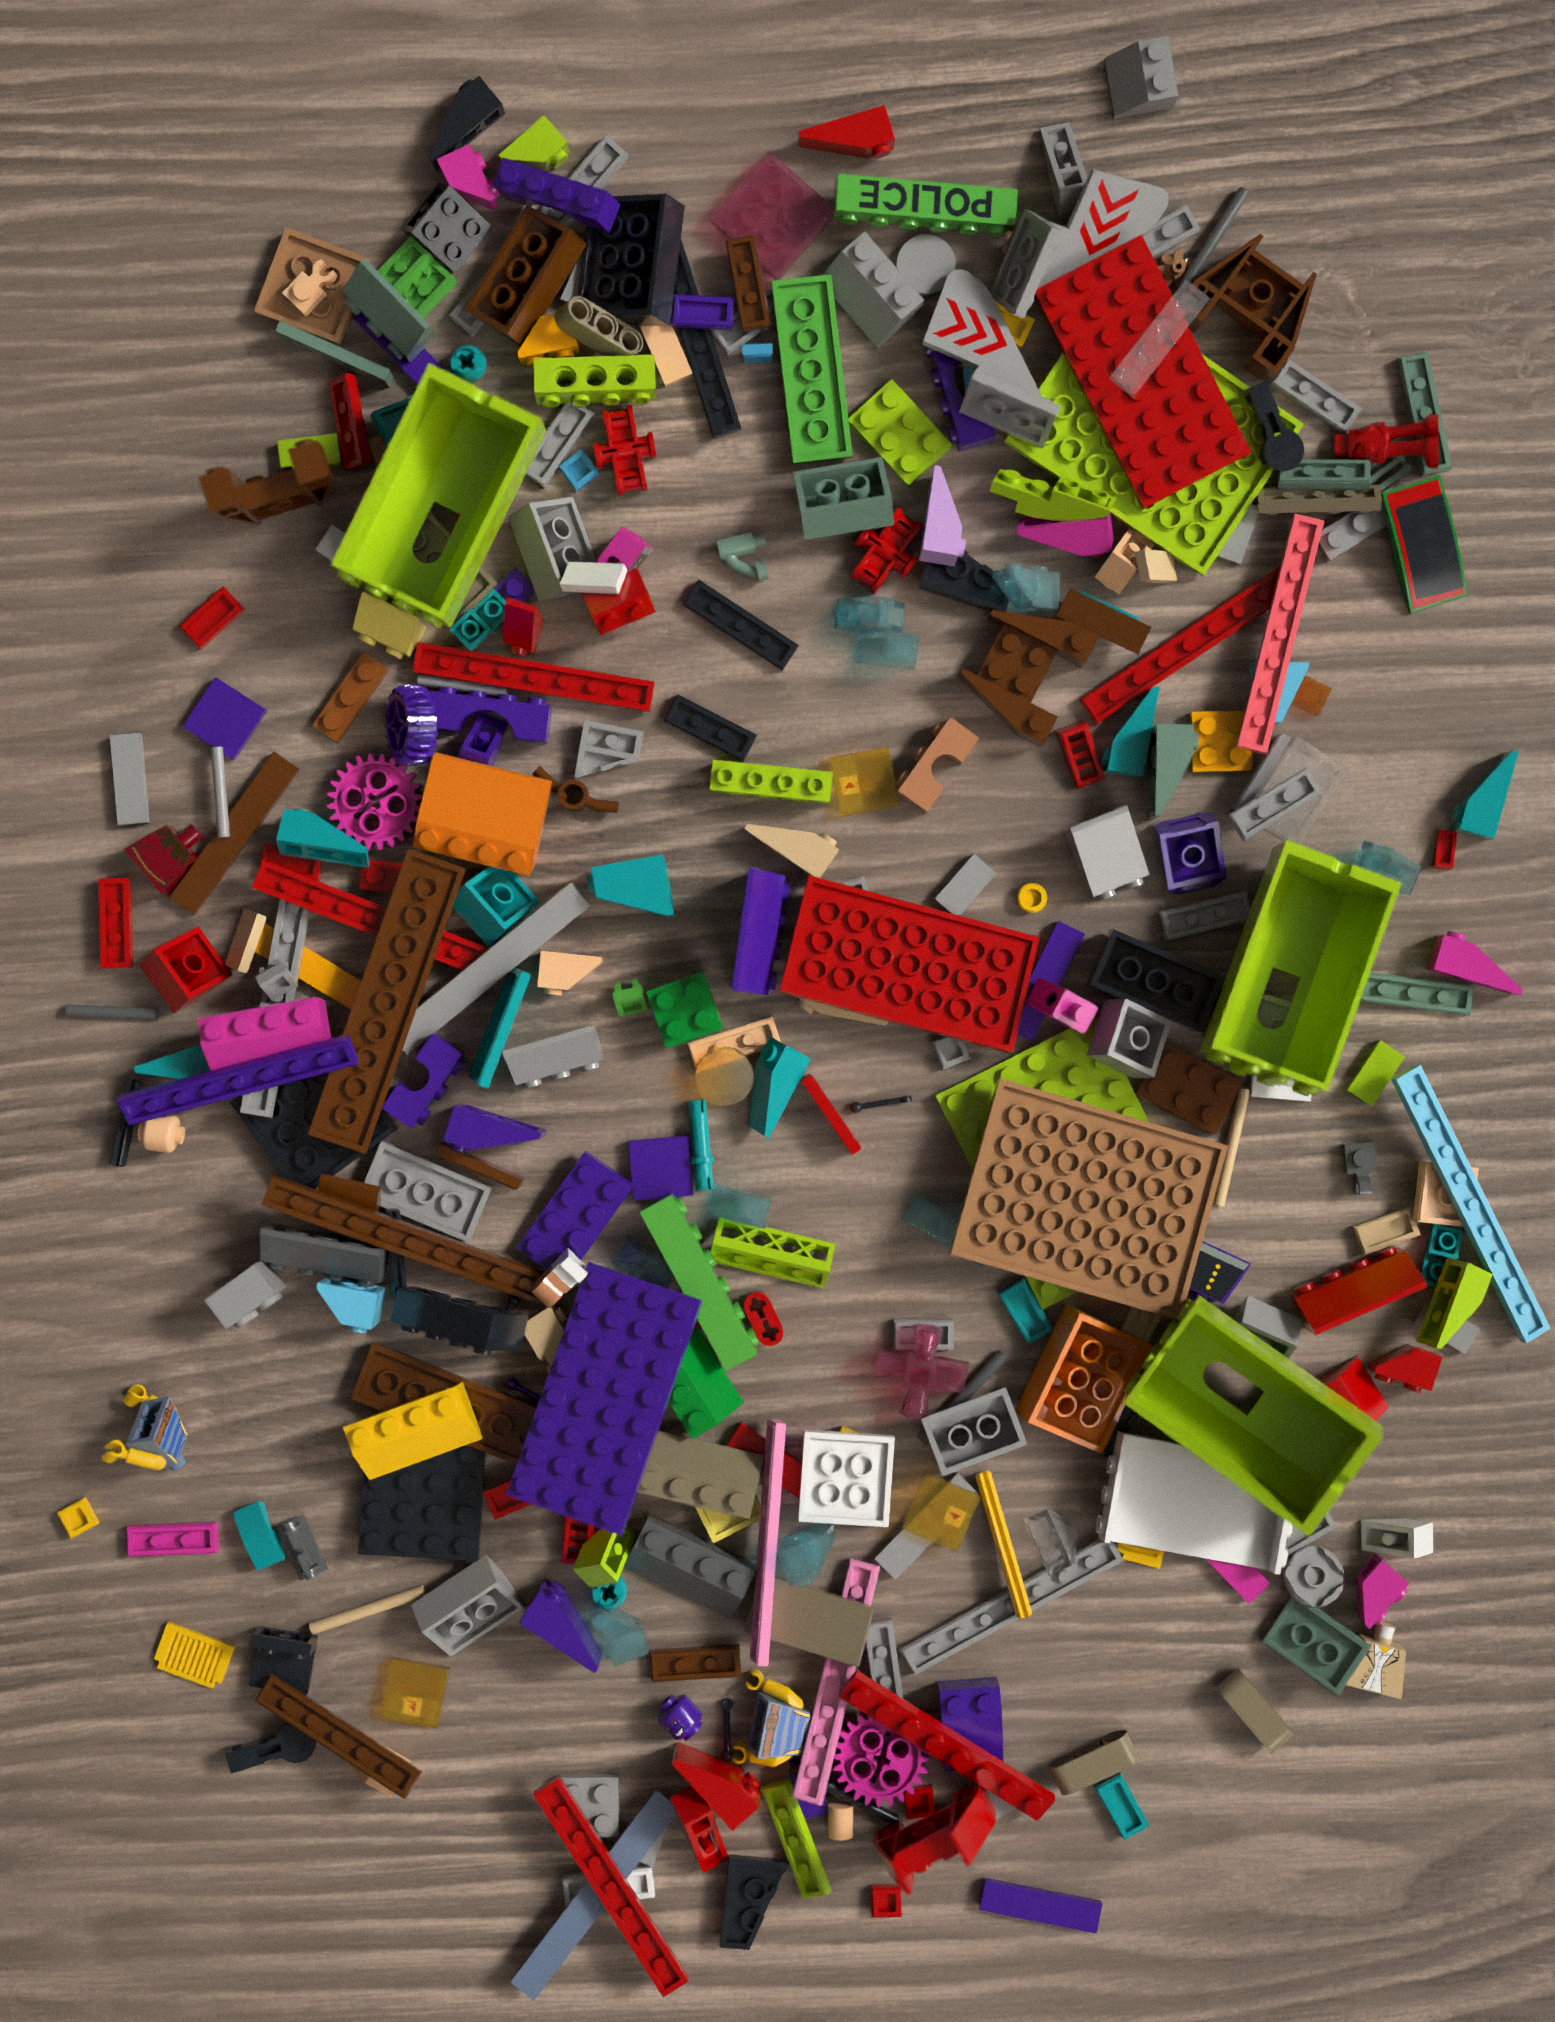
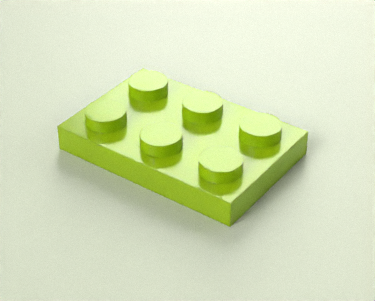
(899, 433)

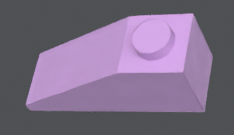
(942, 527)

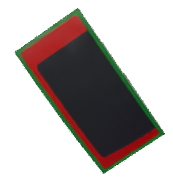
(1424, 544)

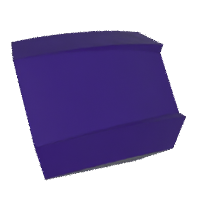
(1191, 852)

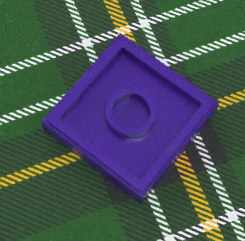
(225, 718)
(661, 1167)

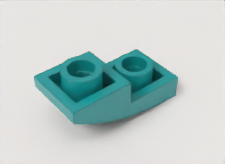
(480, 621)
(1440, 1244)
(257, 1535)

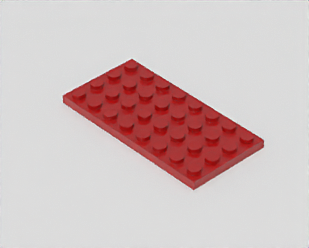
(1178, 419)
(909, 964)

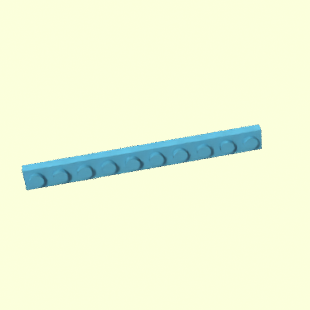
(1470, 1203)

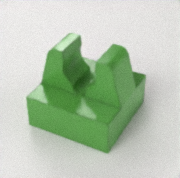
(629, 1000)

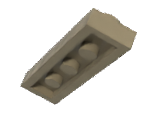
(1275, 501)

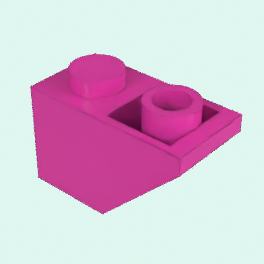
(465, 175)
(1377, 1589)

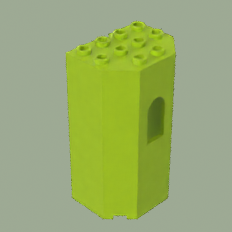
(448, 451)
(1318, 925)
(1293, 1444)

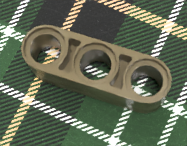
(585, 328)
(1254, 1710)
(1094, 1762)

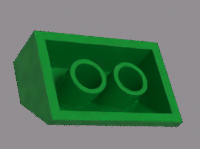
(702, 1389)

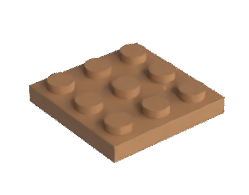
(297, 254)

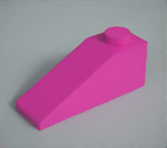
(1078, 537)
(1468, 963)

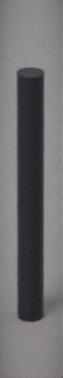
(838, 1791)

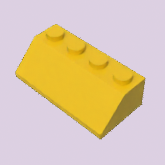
(413, 1431)

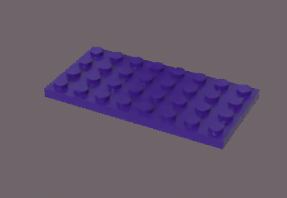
(605, 1398)

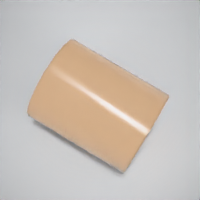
(840, 1820)

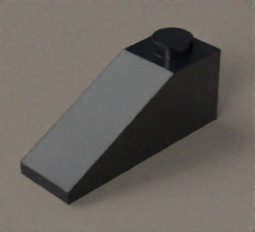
(469, 116)

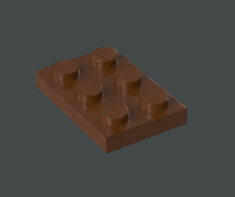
(1190, 1089)

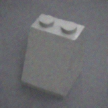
(1107, 853)

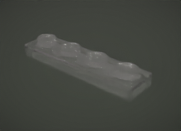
(1159, 338)

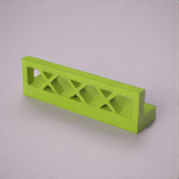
(771, 1258)

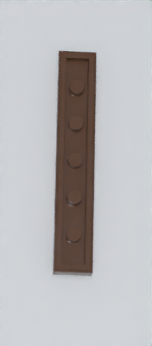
(243, 823)
(338, 1736)

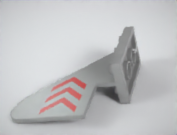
(1105, 216)
(1002, 388)

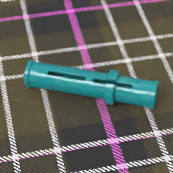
(701, 1149)

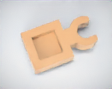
(306, 290)

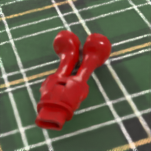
(1374, 443)

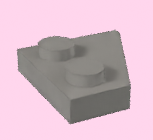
(606, 747)

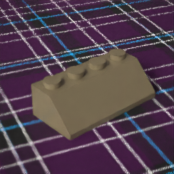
(702, 1474)

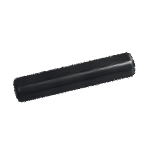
(123, 1131)
(396, 1261)

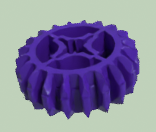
(411, 724)

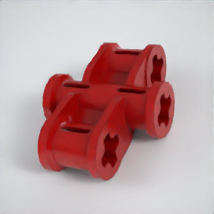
(624, 450)
(886, 552)

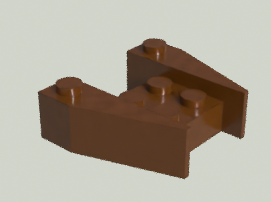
(1259, 299)
(270, 496)
(1019, 665)

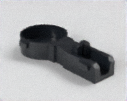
(1277, 452)
(293, 1747)

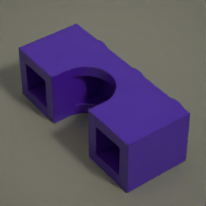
(441, 1060)

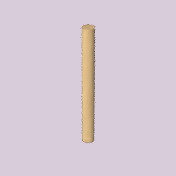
(1232, 1142)
(367, 1610)

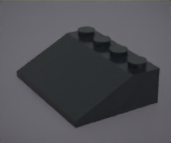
(636, 263)

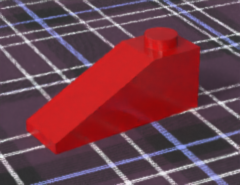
(856, 135)
(521, 627)
(699, 1828)

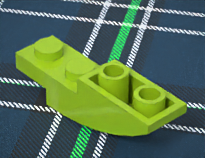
(1060, 503)

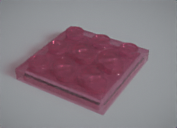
(778, 210)

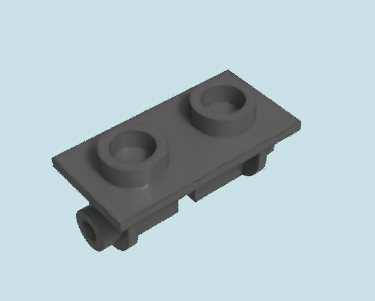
(302, 1547)

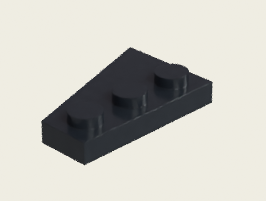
(966, 583)
(748, 1891)

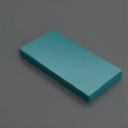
(499, 1027)

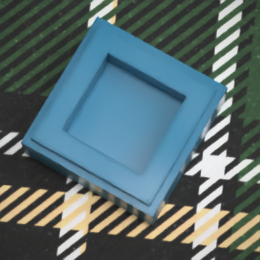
(757, 353)
(579, 470)

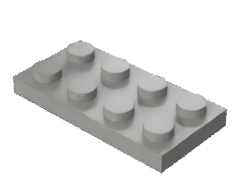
(428, 1191)

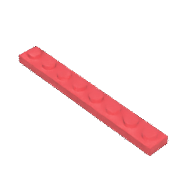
(1279, 634)

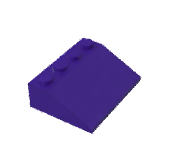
(759, 932)

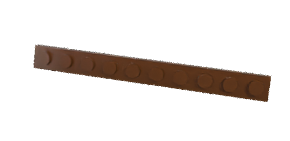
(401, 1237)

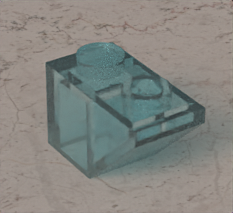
(1029, 588)
(869, 614)
(621, 1633)

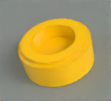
(1031, 897)

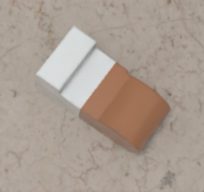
(559, 1278)

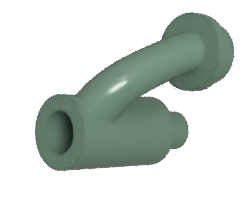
(742, 545)

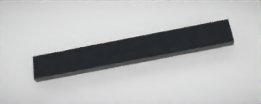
(705, 362)

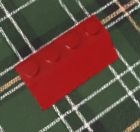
(1356, 1290)

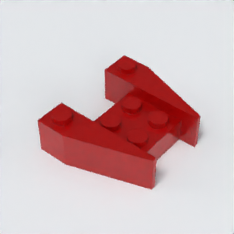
(939, 1836)

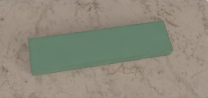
(334, 353)
(1421, 401)
(1418, 993)

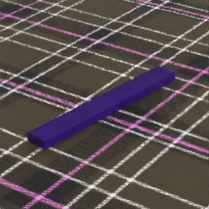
(238, 1079)

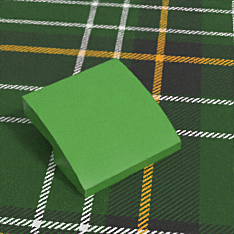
(417, 276)

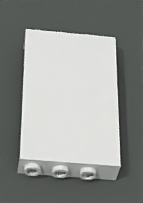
(1181, 1505)

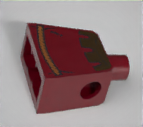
(166, 855)

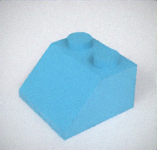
(353, 1303)

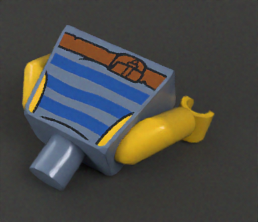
(155, 1435)
(777, 1725)

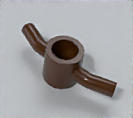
(587, 801)

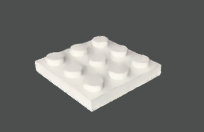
(846, 1478)

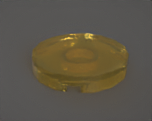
(724, 1076)

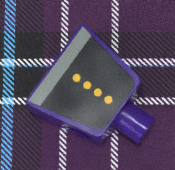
(1216, 1273)

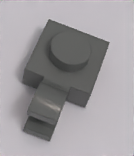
(1360, 1160)

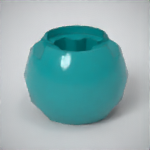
(467, 352)
(611, 1601)

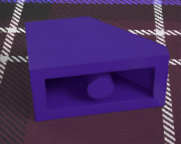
(484, 740)

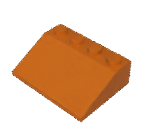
(482, 814)
(1082, 1379)

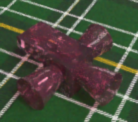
(922, 1371)

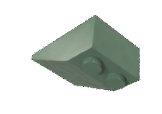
(1168, 757)

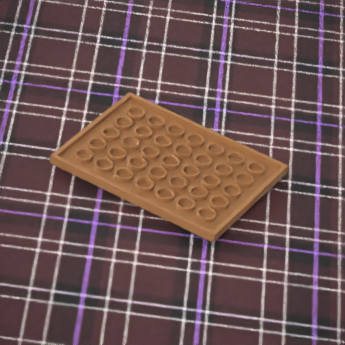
(1088, 1199)

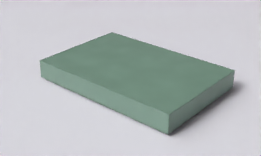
(1316, 1645)

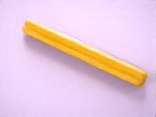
(1003, 1544)

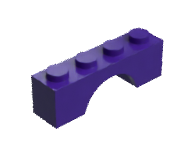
(538, 187)
(964, 430)
(528, 720)

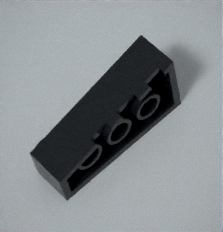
(458, 1320)

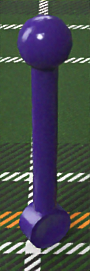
(513, 1384)

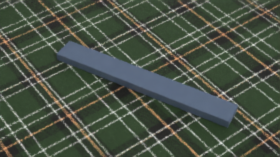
(585, 1904)

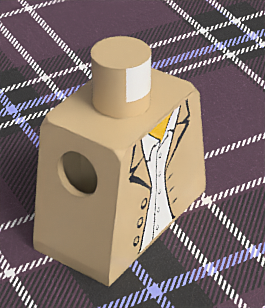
(1383, 1665)

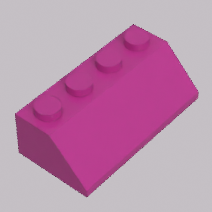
(262, 1031)

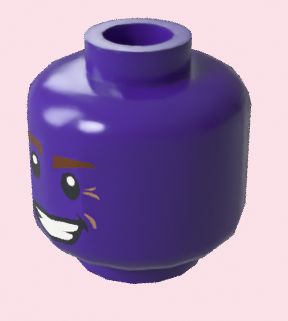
(680, 1717)

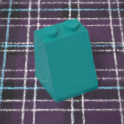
(634, 884)

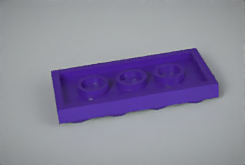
(576, 1212)

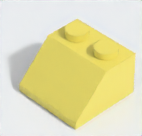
(388, 626)

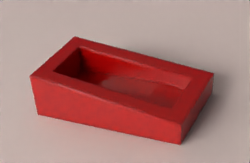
(1444, 850)

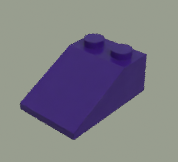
(479, 1128)
(558, 1622)
(974, 1712)

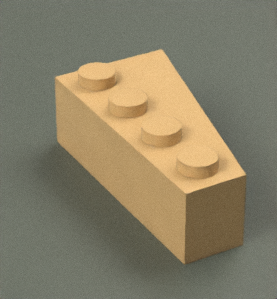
(545, 1333)

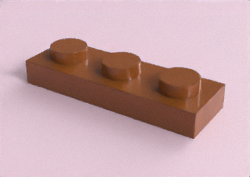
(350, 697)

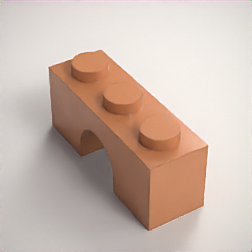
(950, 741)

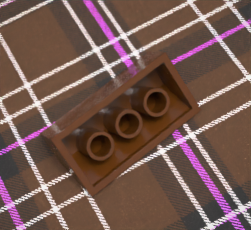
(525, 275)

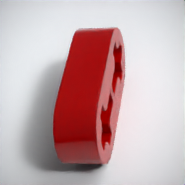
(770, 1315)

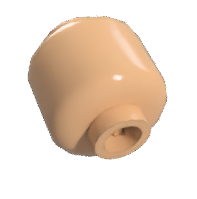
(161, 1134)

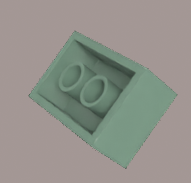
(843, 498)

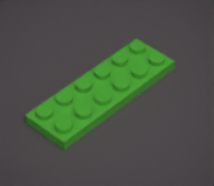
(811, 369)

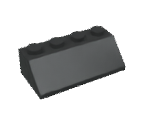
(323, 1253)
(690, 1565)

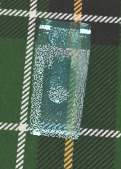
(887, 649)
(1388, 864)
(739, 1205)

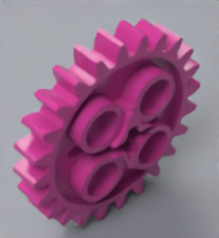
(360, 779)
(854, 1749)

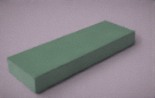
(1327, 475)

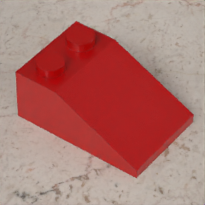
(720, 1783)

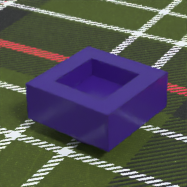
(515, 587)

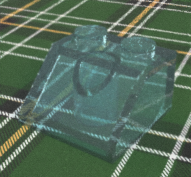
(805, 1553)

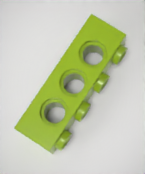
(581, 370)
(771, 782)

